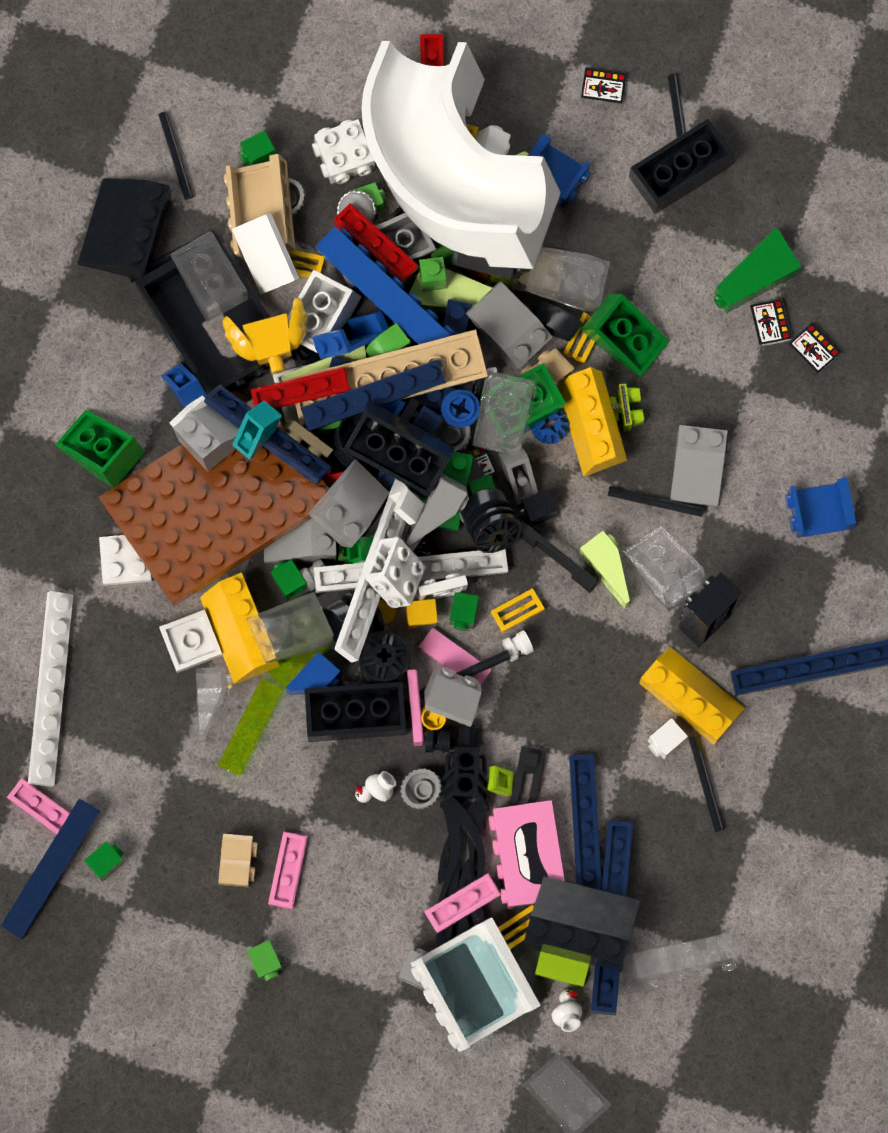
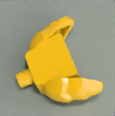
(269, 338)

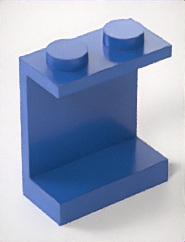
(565, 171)
(363, 328)
(821, 509)

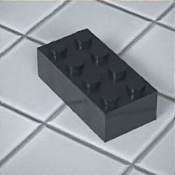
(681, 166)
(709, 609)
(355, 711)

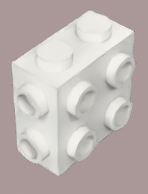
(343, 152)
(395, 572)

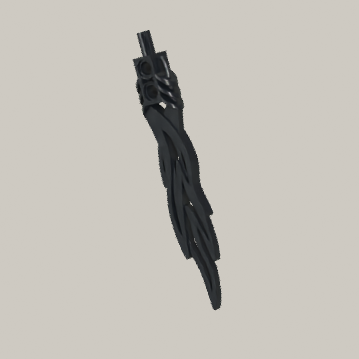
(470, 820)

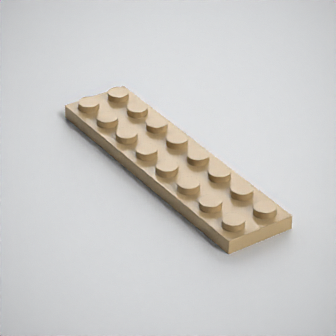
(457, 355)

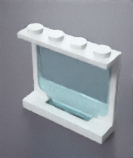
(474, 984)

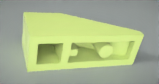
(604, 559)

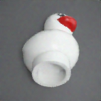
(376, 785)
(569, 1012)

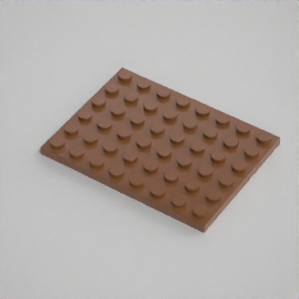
(203, 522)

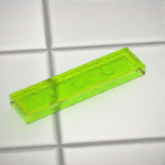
(250, 727)

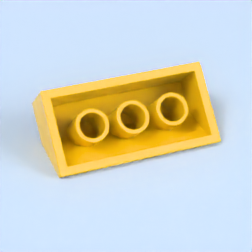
(592, 421)
(227, 609)
(691, 695)

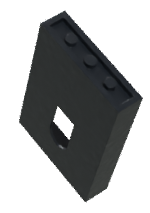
(182, 323)

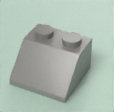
(452, 695)

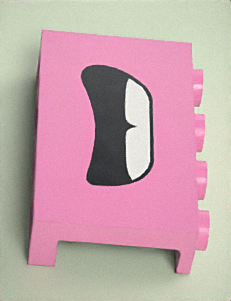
(526, 850)

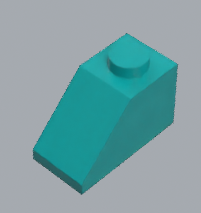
(256, 429)

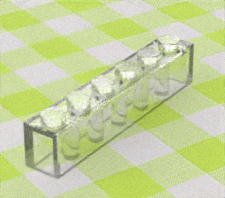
(678, 961)

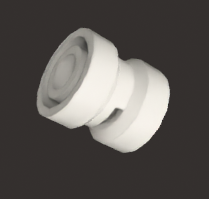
(517, 645)

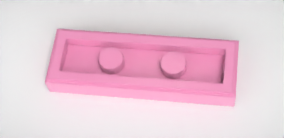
(449, 654)
(415, 707)
(38, 805)
(288, 870)
(462, 903)

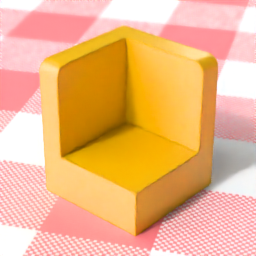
(421, 613)

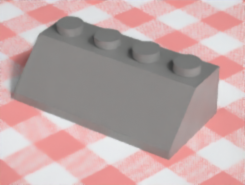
(406, 236)

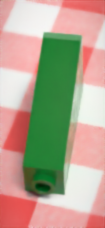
(759, 272)

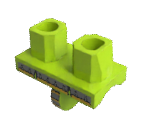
(626, 397)

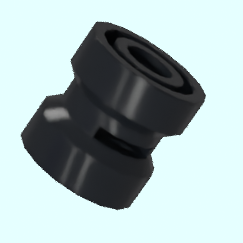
(443, 740)

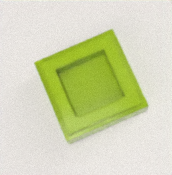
(500, 781)

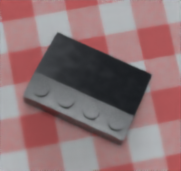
(125, 226)
(582, 924)

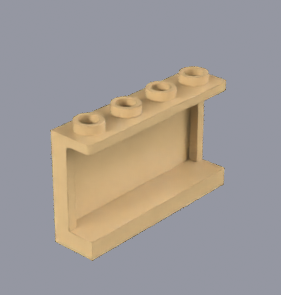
(256, 192)

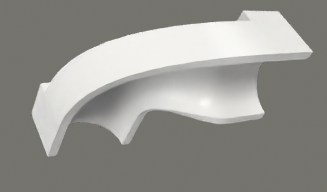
(438, 170)

